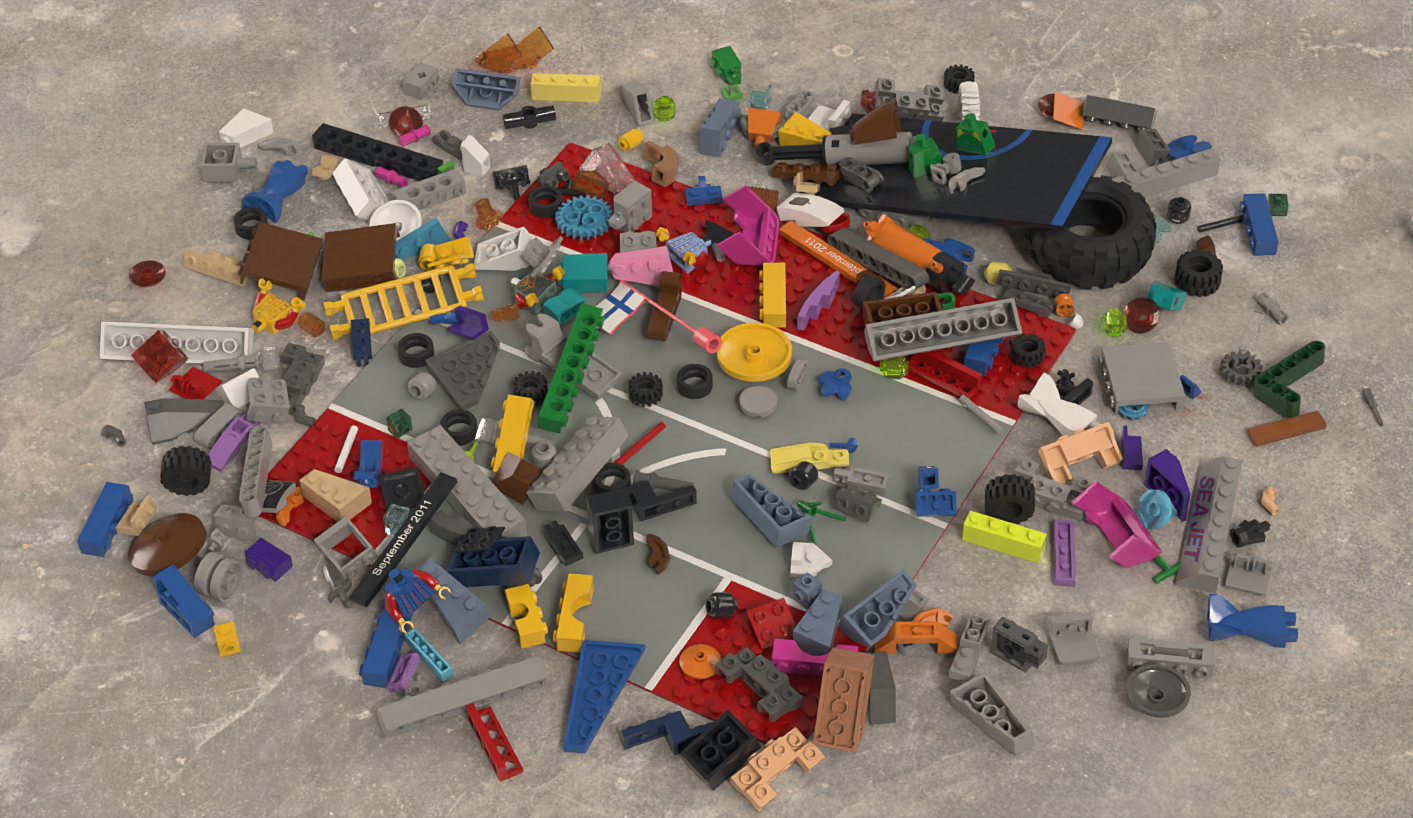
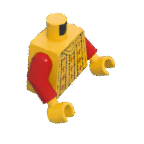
(273, 313)

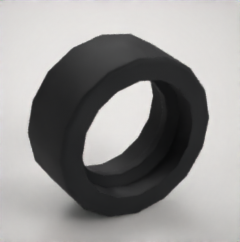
(545, 192)
(245, 215)
(868, 289)
(414, 340)
(693, 391)
(460, 416)
(608, 470)

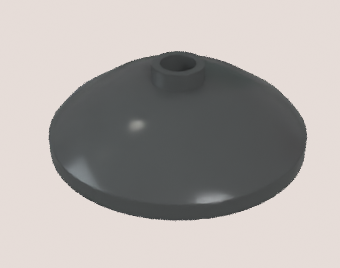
(1161, 683)

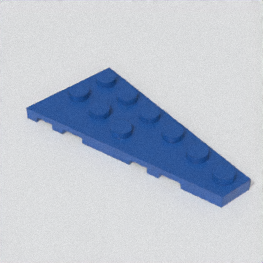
(598, 683)

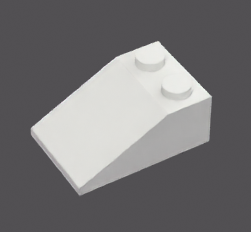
(503, 251)

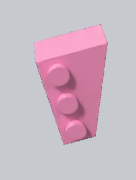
(641, 265)

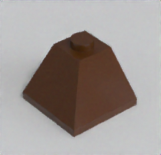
(516, 477)

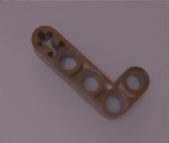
(669, 299)

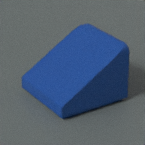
(1189, 387)

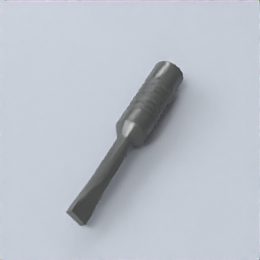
(1372, 404)

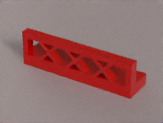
(947, 369)
(490, 745)

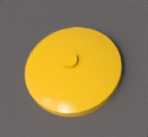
(754, 352)

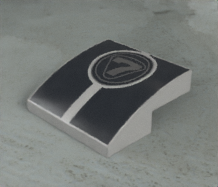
(276, 495)

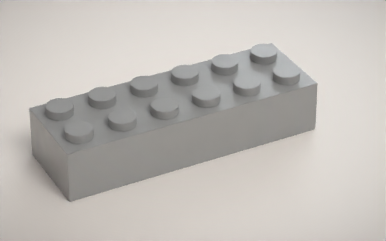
(577, 464)

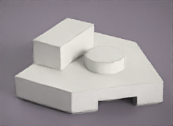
(807, 558)

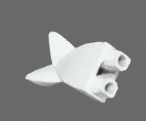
(1064, 415)

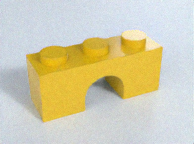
(522, 602)

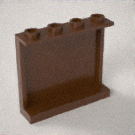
(281, 257)
(359, 257)

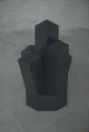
(1249, 533)

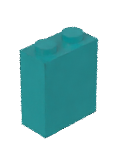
(585, 272)

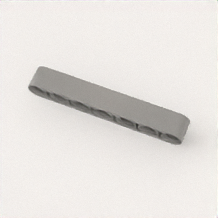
(255, 471)

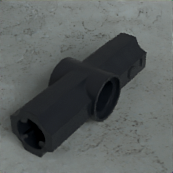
(529, 117)

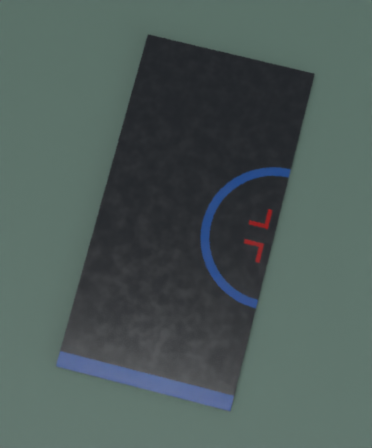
(1027, 178)

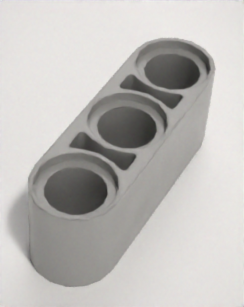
(214, 427)

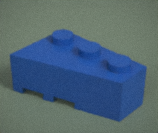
(183, 602)

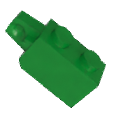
(726, 65)

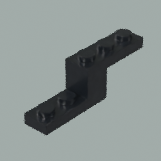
(650, 506)

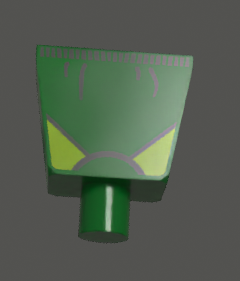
(974, 136)

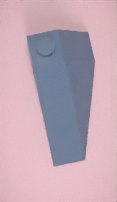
(874, 615)

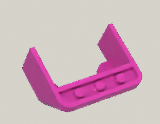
(759, 227)
(1119, 524)

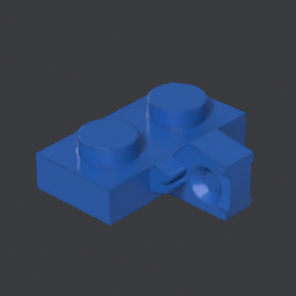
(703, 193)

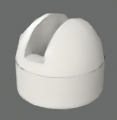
(1076, 321)

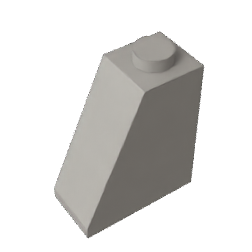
(638, 102)

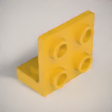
(453, 253)

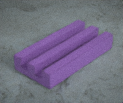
(403, 672)

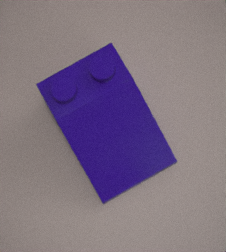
(1166, 474)

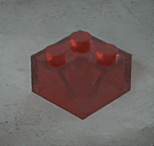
(159, 356)

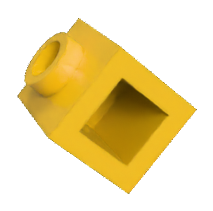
(227, 639)

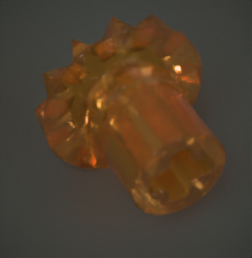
(487, 215)

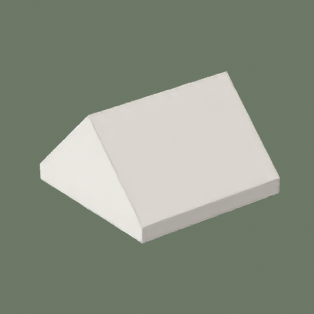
(236, 390)

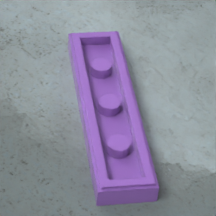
(1064, 552)

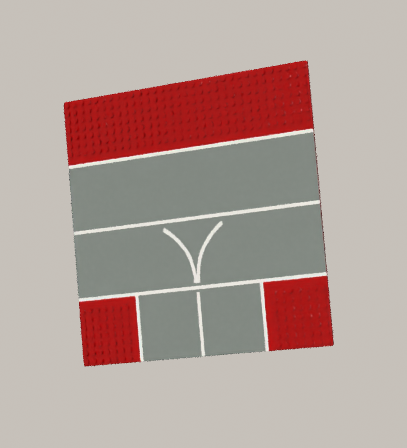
(704, 442)

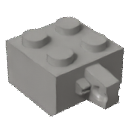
(631, 207)

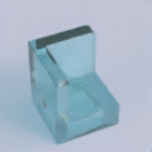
(761, 100)
(394, 518)

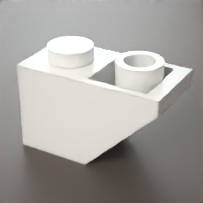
(474, 157)

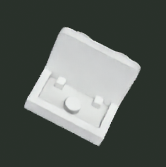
(831, 118)

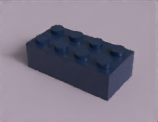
(505, 564)

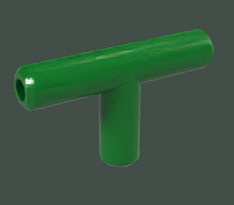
(1167, 570)

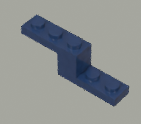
(671, 726)

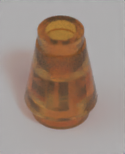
(507, 313)

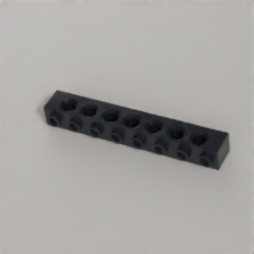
(375, 152)

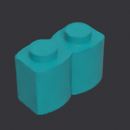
(564, 305)

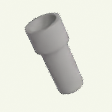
(720, 256)

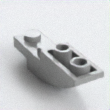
(969, 649)

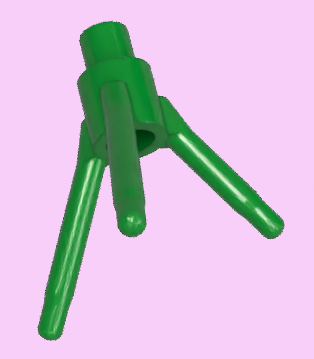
(812, 510)

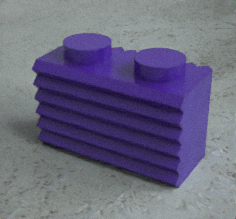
(268, 559)

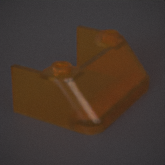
(507, 56)

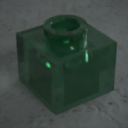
(1278, 204)
(399, 423)

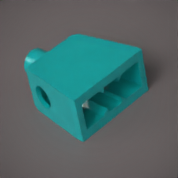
(1165, 296)

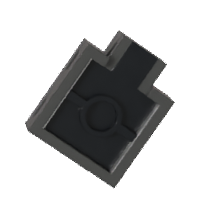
(1017, 645)

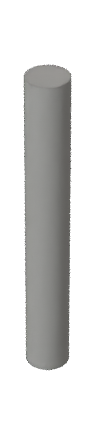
(981, 414)

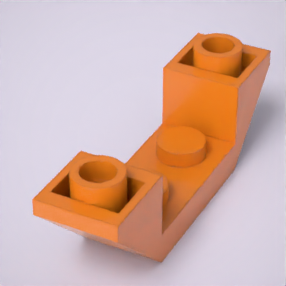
(918, 633)

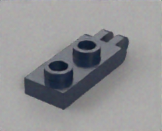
(361, 340)

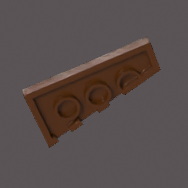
(815, 172)

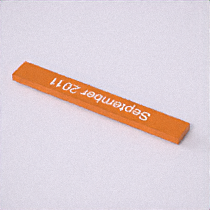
(827, 253)

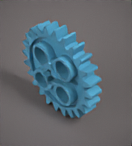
(584, 217)

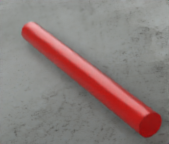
(641, 443)

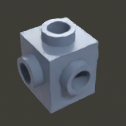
(806, 590)

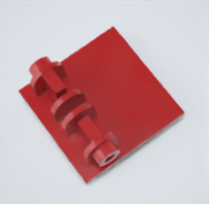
(194, 384)
(771, 622)

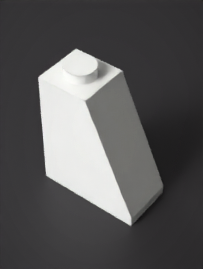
(246, 128)

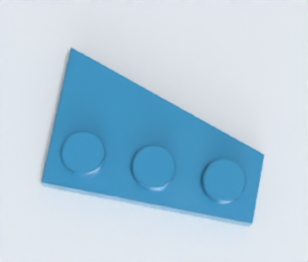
(427, 234)

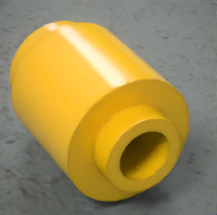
(630, 139)
(426, 256)

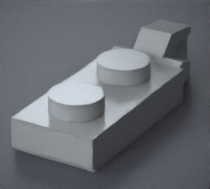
(862, 479)

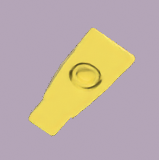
(787, 457)

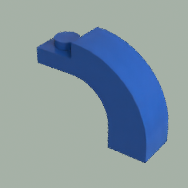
(370, 463)

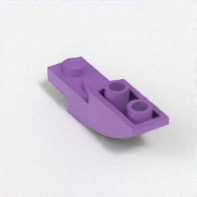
(231, 441)

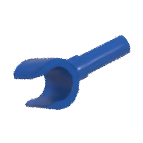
(850, 445)

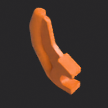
(293, 500)
(934, 615)

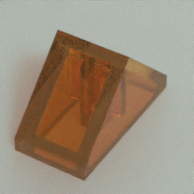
(590, 183)

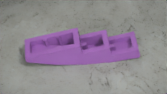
(819, 298)

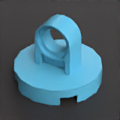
(1155, 509)

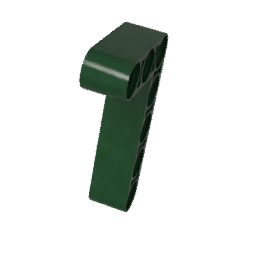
(1273, 383)

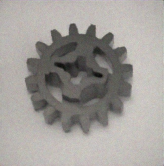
(1240, 367)

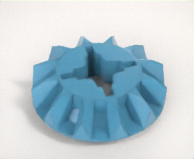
(1141, 410)

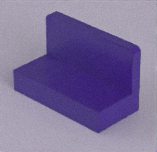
(470, 323)
(1131, 451)

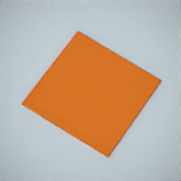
(1068, 110)

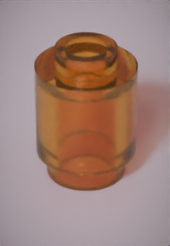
(311, 324)

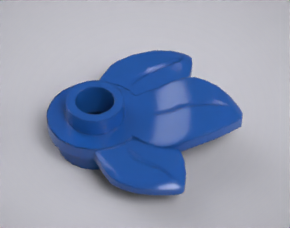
(833, 384)

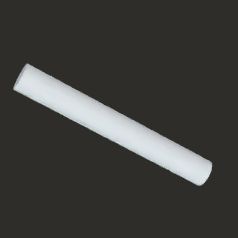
(346, 449)

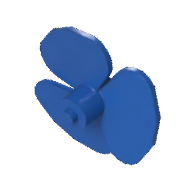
(1184, 146)

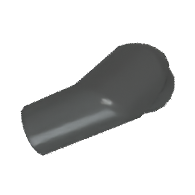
(300, 416)
(114, 432)

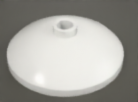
(400, 212)

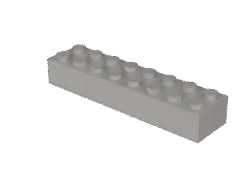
(474, 494)

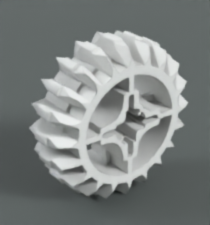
(968, 99)

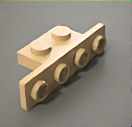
(215, 265)

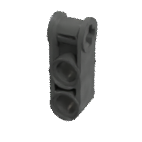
(860, 174)

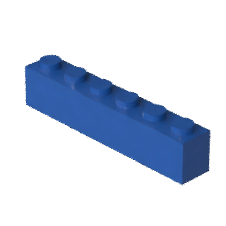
(384, 650)

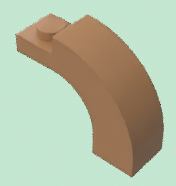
(665, 163)

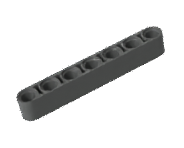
(878, 259)

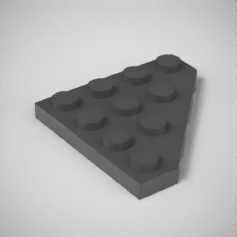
(466, 369)

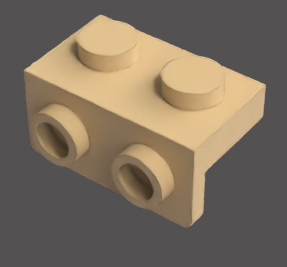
(136, 517)

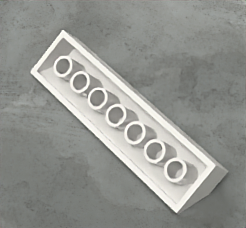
(197, 342)

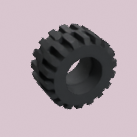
(1198, 273)
(185, 470)
(1010, 498)

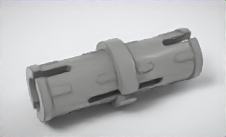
(1272, 308)

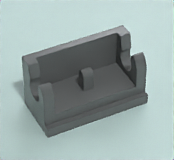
(1151, 146)

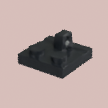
(402, 488)

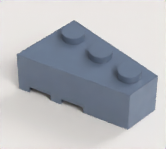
(819, 625)

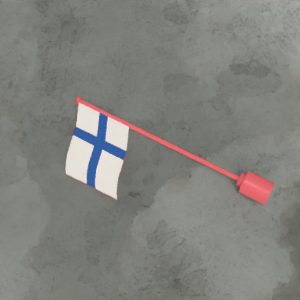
(627, 300)

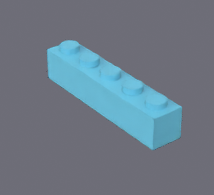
(428, 655)

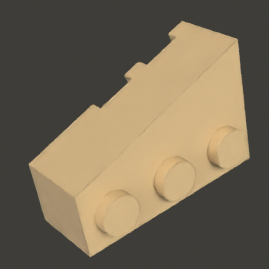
(335, 495)

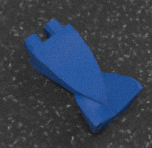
(282, 182)
(1259, 622)

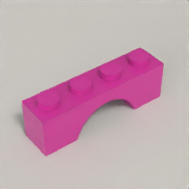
(791, 659)

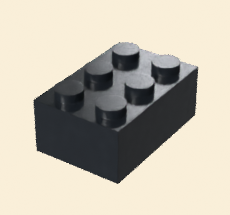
(610, 520)
(720, 750)

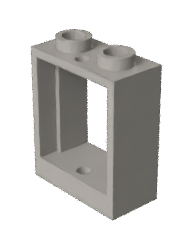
(335, 535)

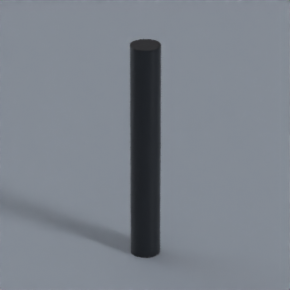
(1221, 223)

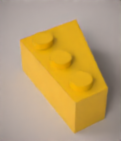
(801, 131)

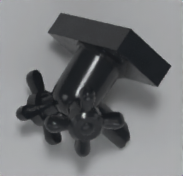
(511, 178)
(1072, 393)

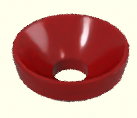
(842, 221)

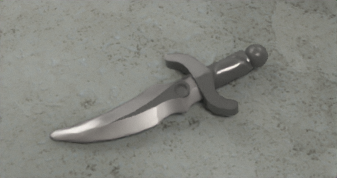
(336, 585)

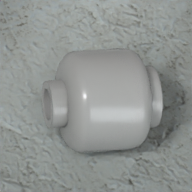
(422, 385)
(543, 454)

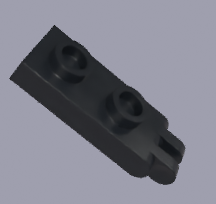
(563, 543)

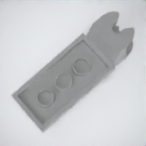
(548, 346)

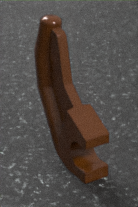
(660, 555)

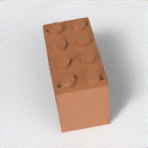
(843, 699)

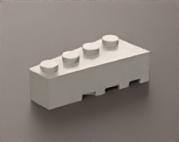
(992, 712)

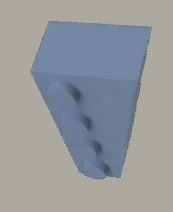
(719, 127)
(769, 511)
(461, 607)

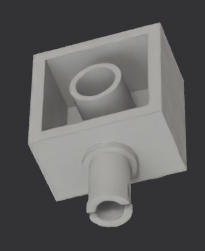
(223, 162)

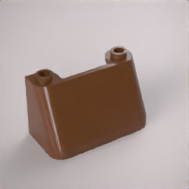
(878, 124)

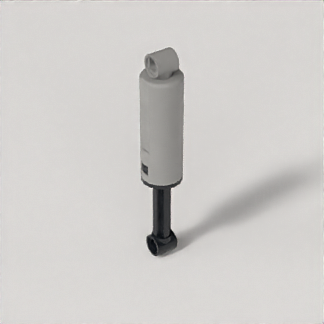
(838, 147)

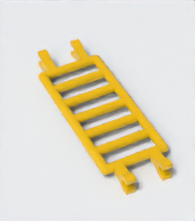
(462, 297)

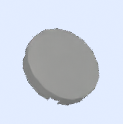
(758, 401)

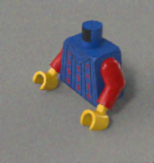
(408, 592)

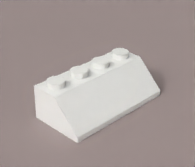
(359, 188)

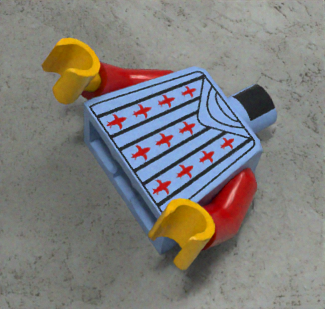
(685, 249)

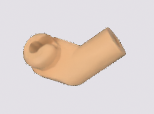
(1268, 500)

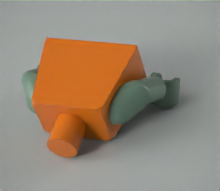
(762, 125)

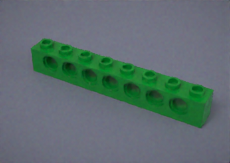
(570, 368)

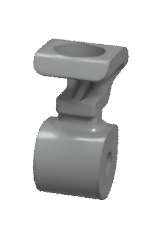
(950, 165)

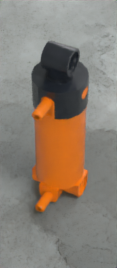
(943, 269)

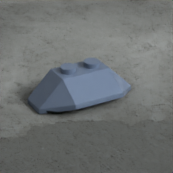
(485, 88)

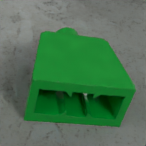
(922, 155)

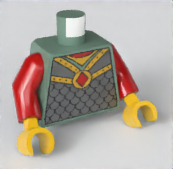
(534, 292)

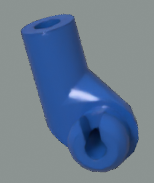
(447, 318)

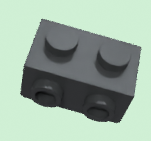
(856, 502)

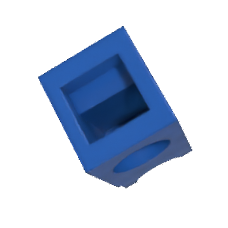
(928, 477)

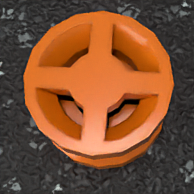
(1064, 305)

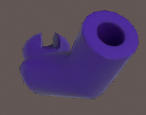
(459, 229)

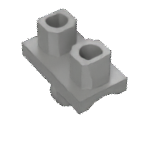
(214, 543)

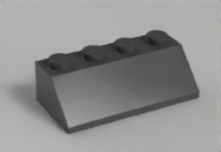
(1119, 112)

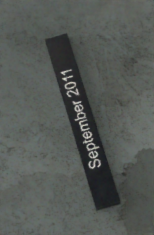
(403, 539)

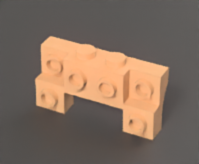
(1081, 446)
(767, 765)

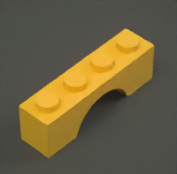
(570, 631)

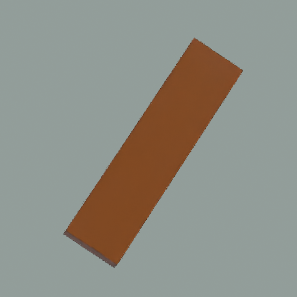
(1286, 428)

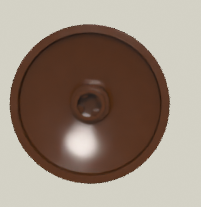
(167, 542)

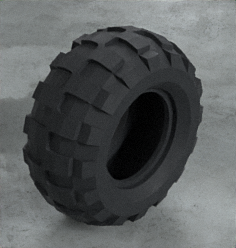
(1102, 259)

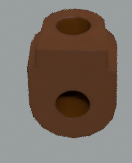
(1206, 244)

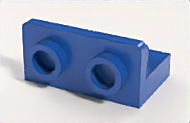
(936, 503)

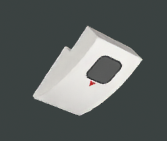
(809, 210)

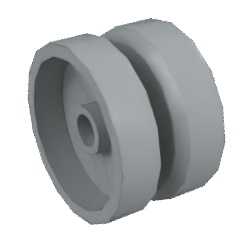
(218, 577)

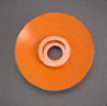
(699, 667)

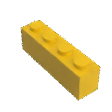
(774, 294)
(513, 429)

